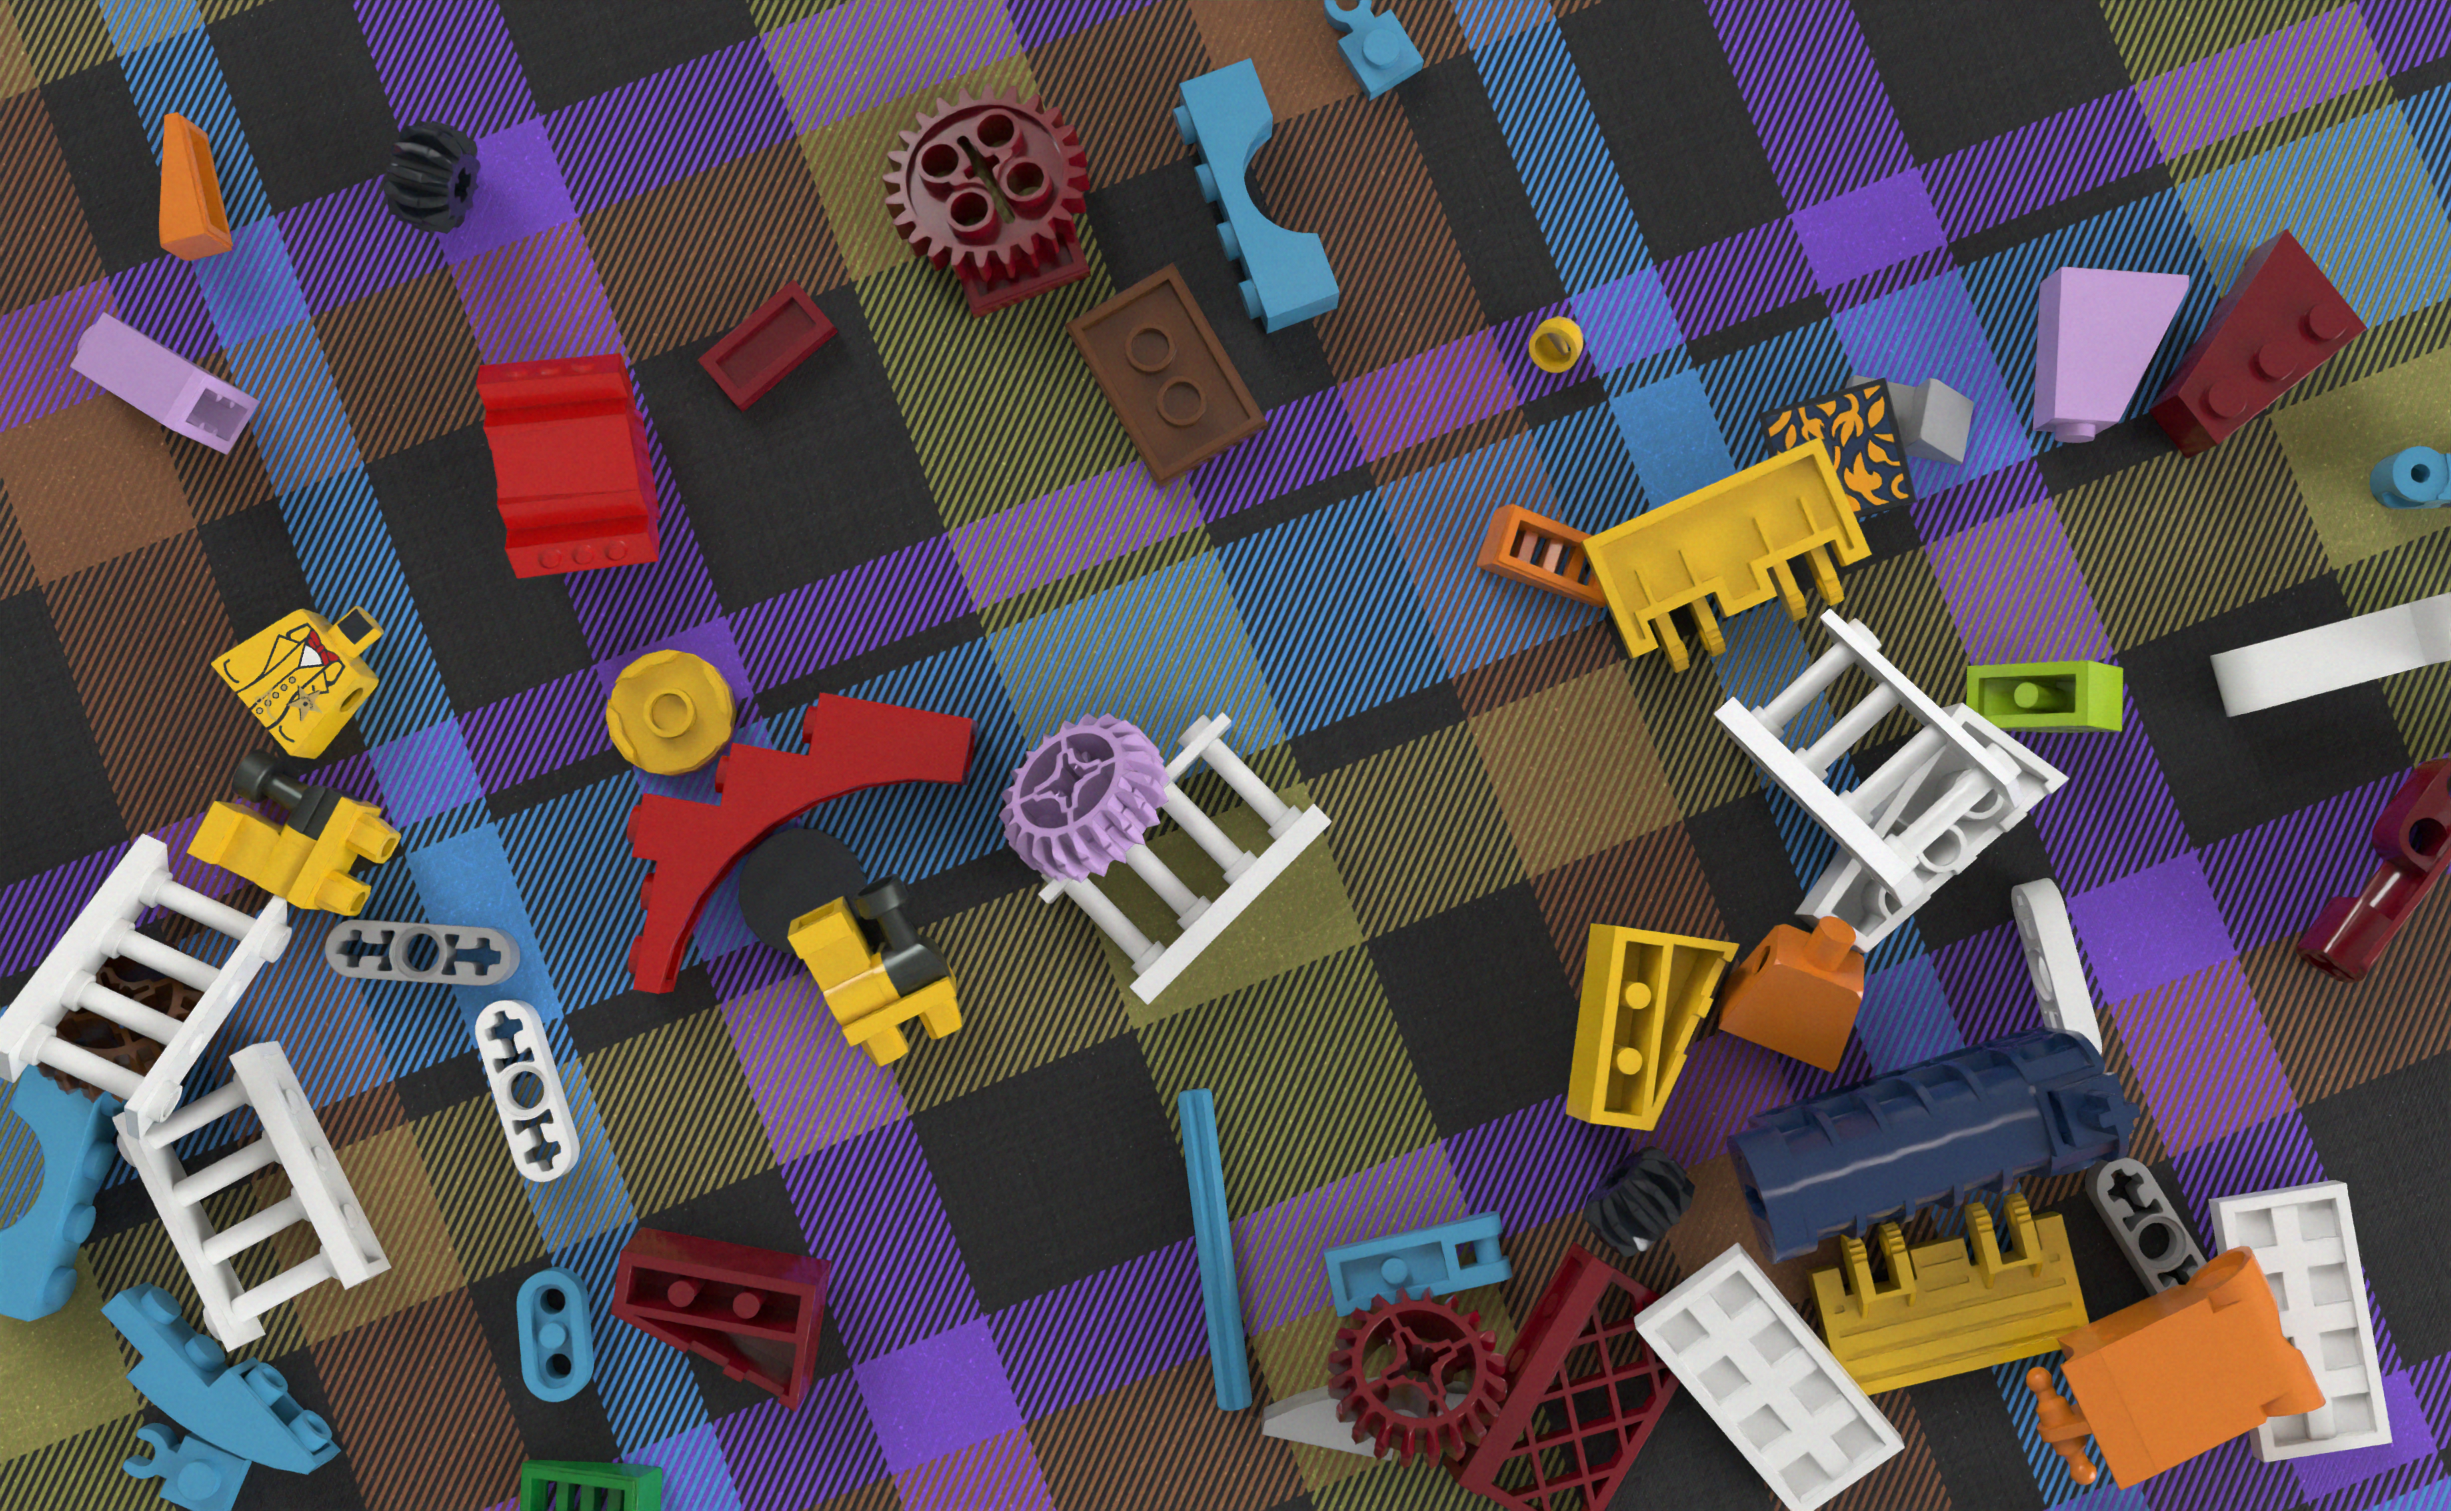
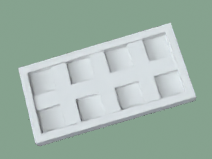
(2315, 1272)
(1768, 1381)

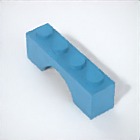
(1282, 268)
(77, 1153)

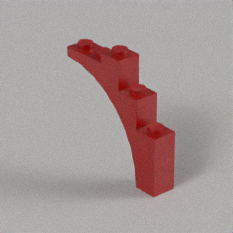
(699, 844)

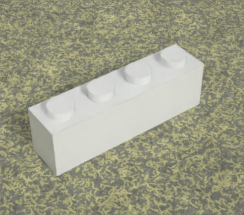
(1857, 898)

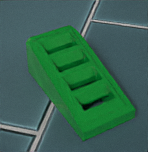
(629, 1485)

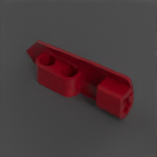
(2358, 929)

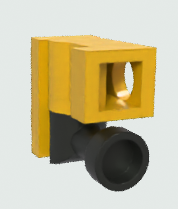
(308, 855)
(880, 989)

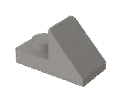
(1930, 419)

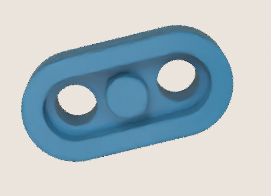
(553, 1331)

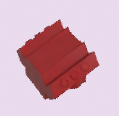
(570, 464)

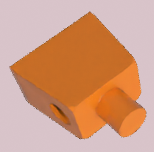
(1798, 992)

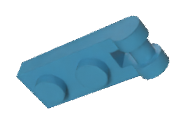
(1416, 1261)

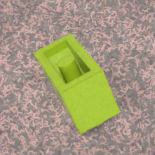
(2048, 696)

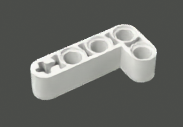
(2334, 655)

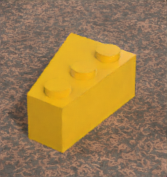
(1637, 1019)

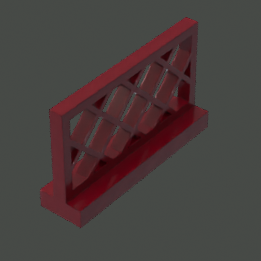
(1529, 1370)

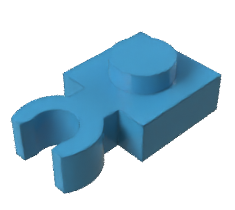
(1375, 48)
(195, 1472)

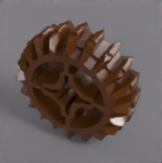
(105, 1036)

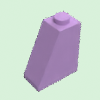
(2097, 344)
(163, 383)

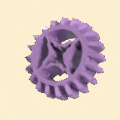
(1084, 798)

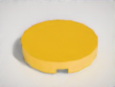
(671, 713)

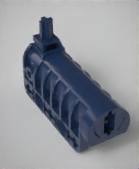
(1928, 1137)

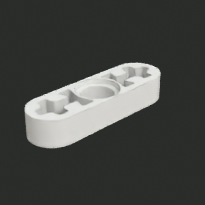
(2054, 959)
(501, 1080)

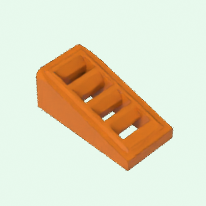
(190, 198)
(1499, 541)

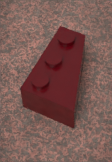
(2258, 345)
(729, 1303)

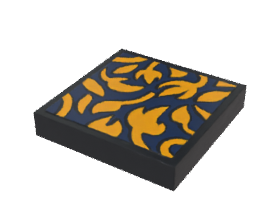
(1860, 439)

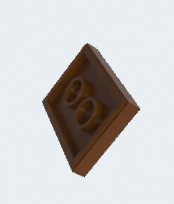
(1166, 376)

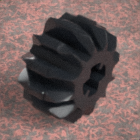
(432, 176)
(1638, 1201)

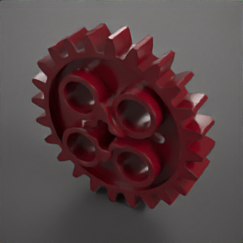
(934, 208)

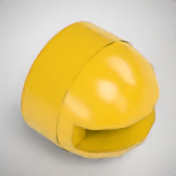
(1549, 344)

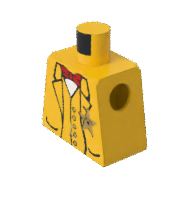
(304, 676)

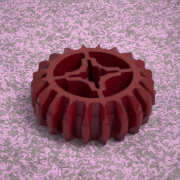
(1456, 1349)

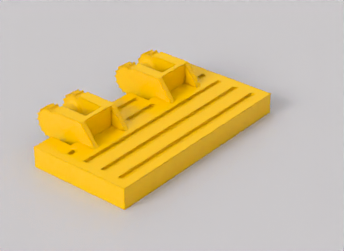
(1722, 546)
(1946, 1311)

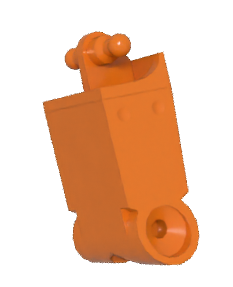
(2175, 1374)

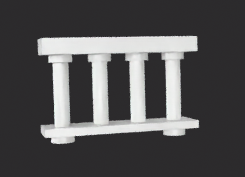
(1847, 816)
(1244, 872)
(108, 930)
(318, 1195)

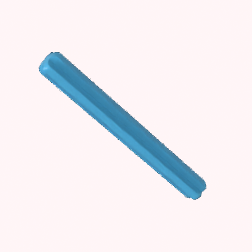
(1214, 1249)

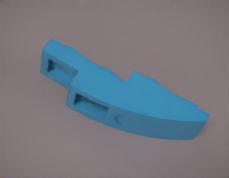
(231, 1407)

